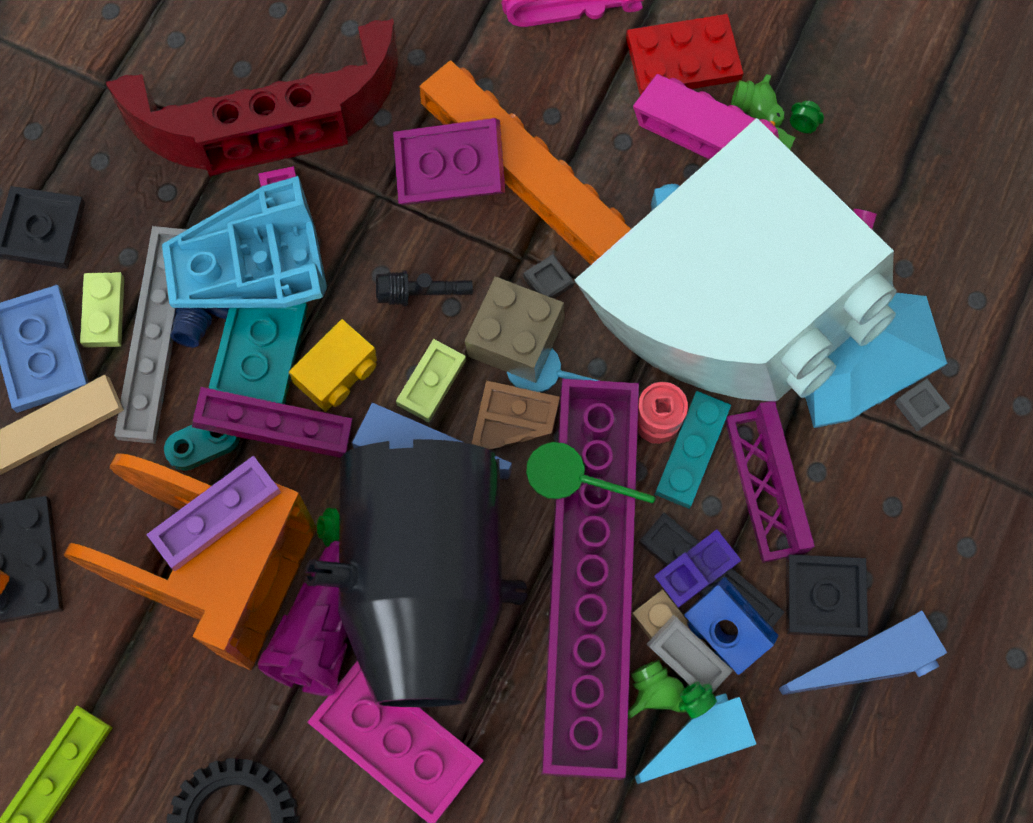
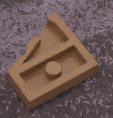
(513, 416)

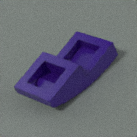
(697, 568)

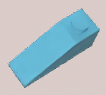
(701, 739)

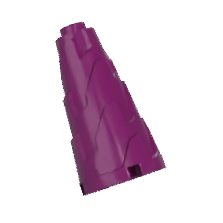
(309, 640)

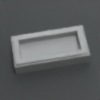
(688, 654)

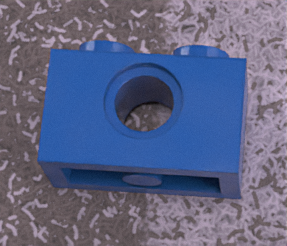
(727, 603)

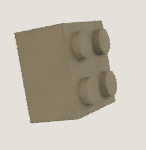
(515, 329)

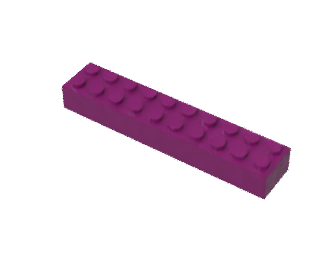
(592, 587)

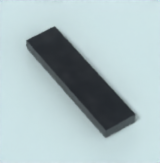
(669, 540)

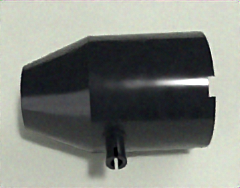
(419, 567)

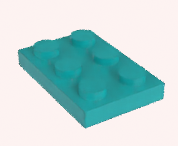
(259, 351)

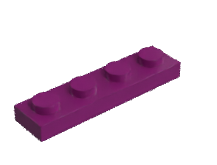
(271, 422)

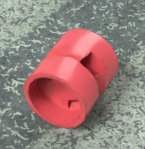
(661, 412)

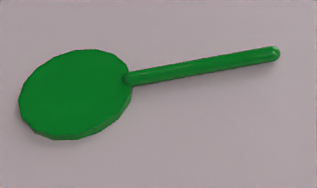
(558, 471)

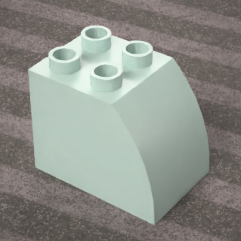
(746, 276)

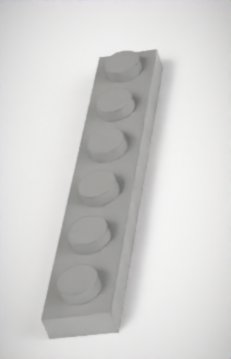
(149, 349)

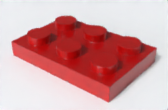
(691, 51)

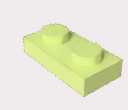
(102, 310)
(431, 380)

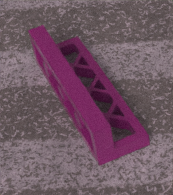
(783, 480)

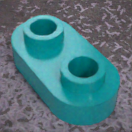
(201, 449)

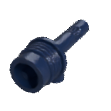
(192, 323)

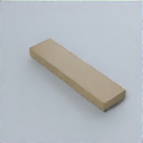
(57, 422)

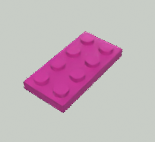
(397, 746)

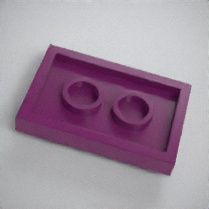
(449, 161)

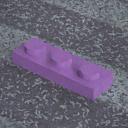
(213, 513)

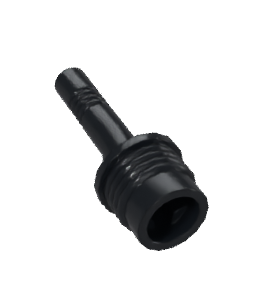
(396, 289)

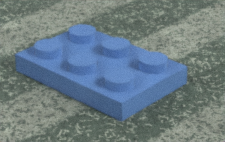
(38, 349)

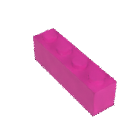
(690, 117)

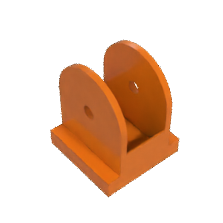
(233, 582)

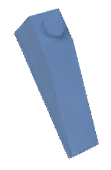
(386, 425)
(892, 653)

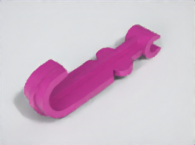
(539, 12)

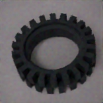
(234, 772)

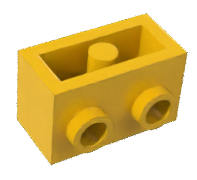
(334, 366)

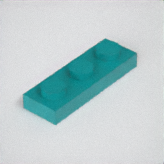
(692, 450)

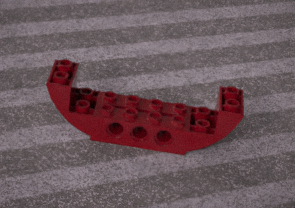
(269, 120)

